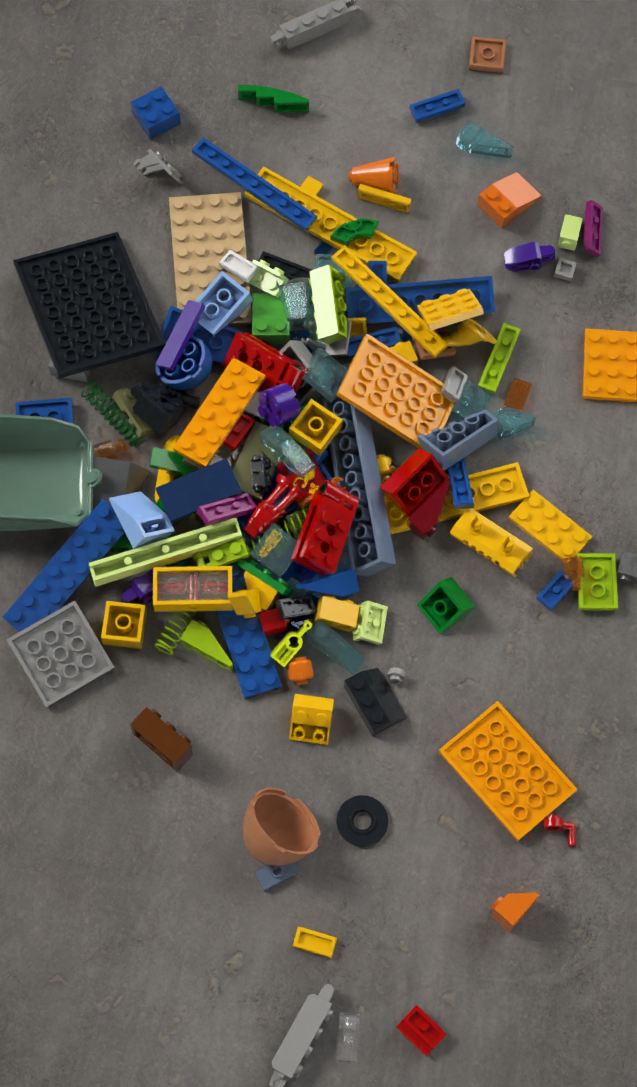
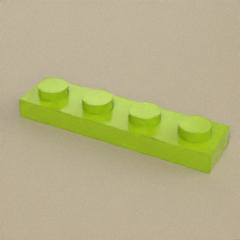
(499, 358)

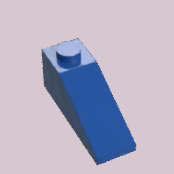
(340, 583)

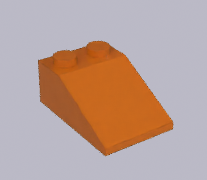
(507, 199)

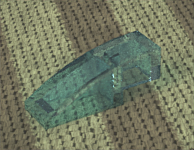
(287, 450)

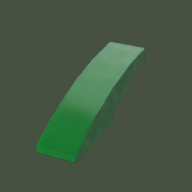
(280, 99)
(170, 462)

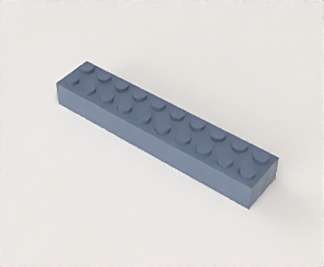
(356, 462)

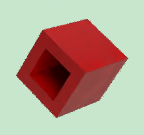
(272, 623)

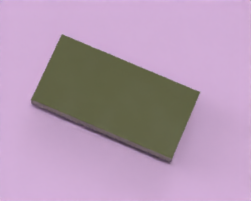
(242, 468)

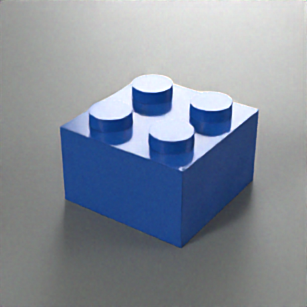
(155, 112)

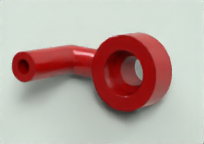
(554, 823)

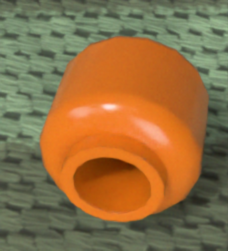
(300, 670)

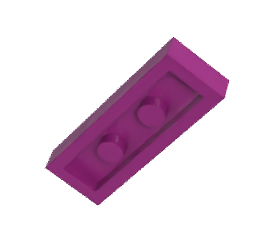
(593, 228)
(226, 509)

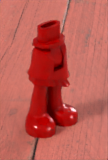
(267, 513)

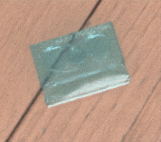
(471, 401)

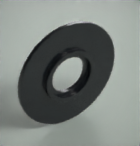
(350, 832)

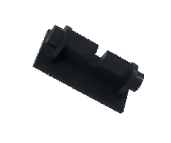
(263, 480)

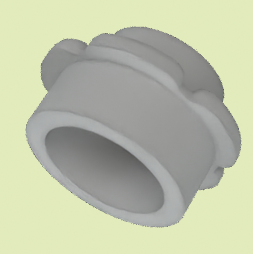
(395, 675)

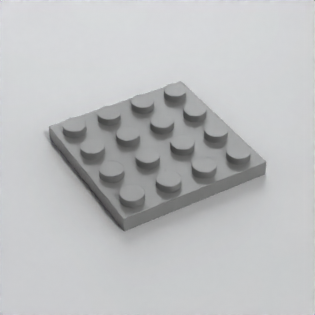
(60, 654)

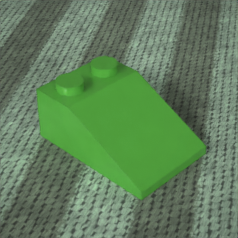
(269, 319)

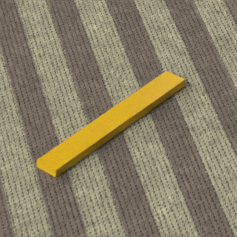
(389, 301)

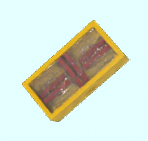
(192, 588)

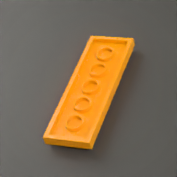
(219, 413)

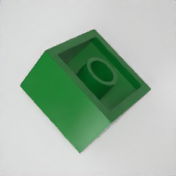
(446, 605)

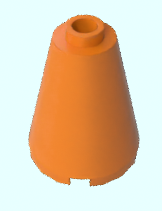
(377, 174)

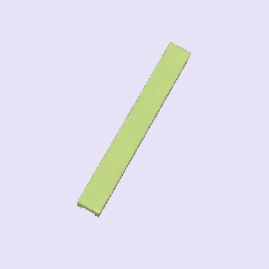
(163, 552)

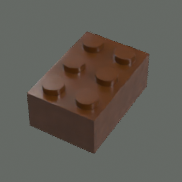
(162, 738)

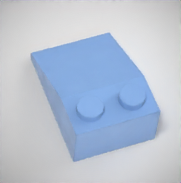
(223, 303)

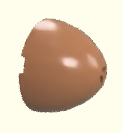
(279, 828)

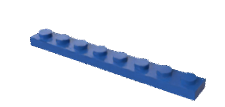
(254, 184)

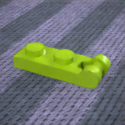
(223, 554)

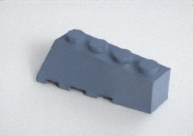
(459, 438)

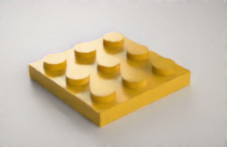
(450, 309)

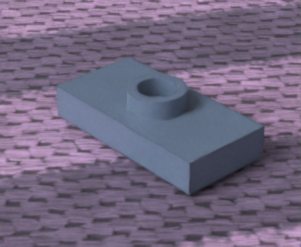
(273, 875)

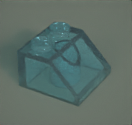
(297, 302)

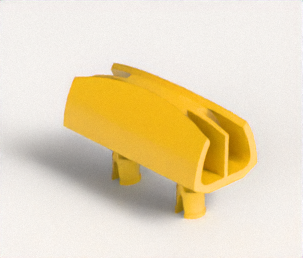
(491, 541)

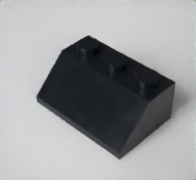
(374, 700)

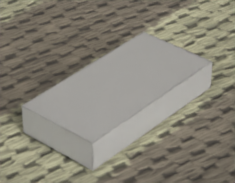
(454, 384)

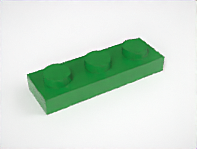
(265, 576)

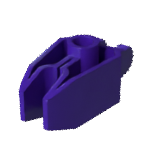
(528, 256)
(139, 590)

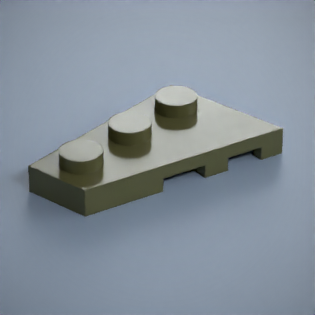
(126, 402)

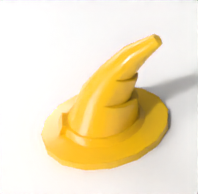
(469, 333)

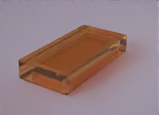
(518, 394)

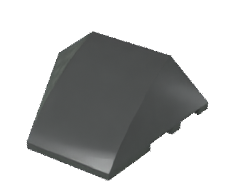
(118, 478)

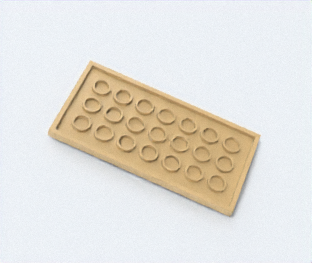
(201, 236)

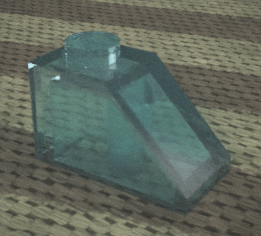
(512, 421)

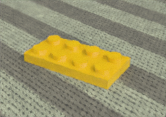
(549, 526)

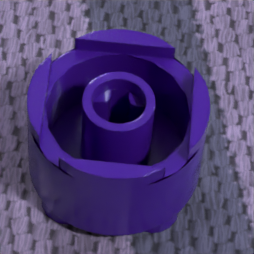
(278, 405)

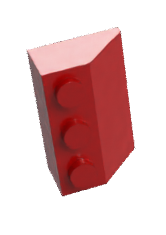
(414, 482)

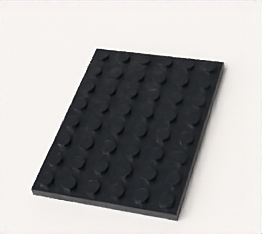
(88, 305)

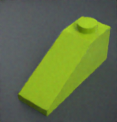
(202, 641)

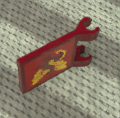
(308, 483)

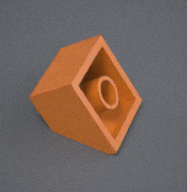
(512, 908)

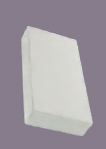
(239, 266)

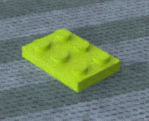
(599, 583)

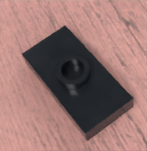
(296, 607)

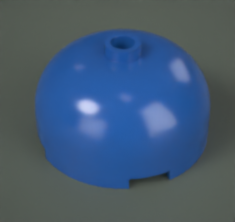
(191, 367)

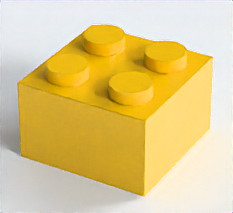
(315, 427)
(124, 624)

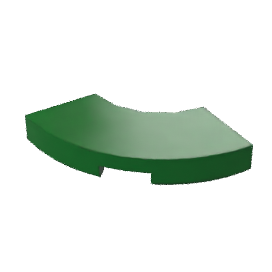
(355, 229)

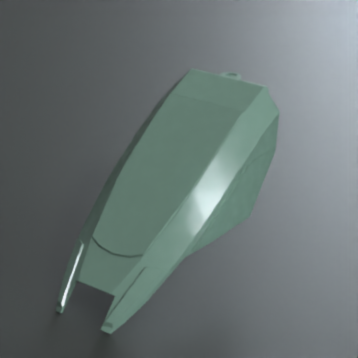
(44, 473)

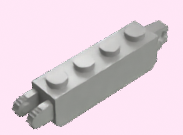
(314, 23)
(301, 1035)

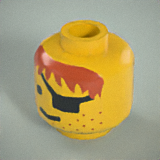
(386, 467)

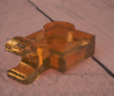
(109, 450)
(574, 569)

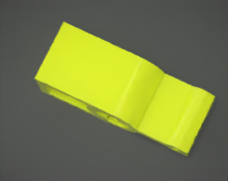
(285, 644)

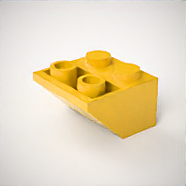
(311, 719)

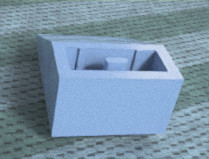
(141, 519)

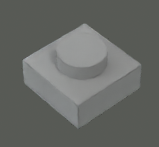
(565, 269)

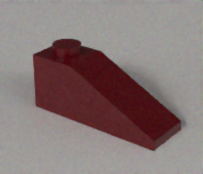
(426, 517)

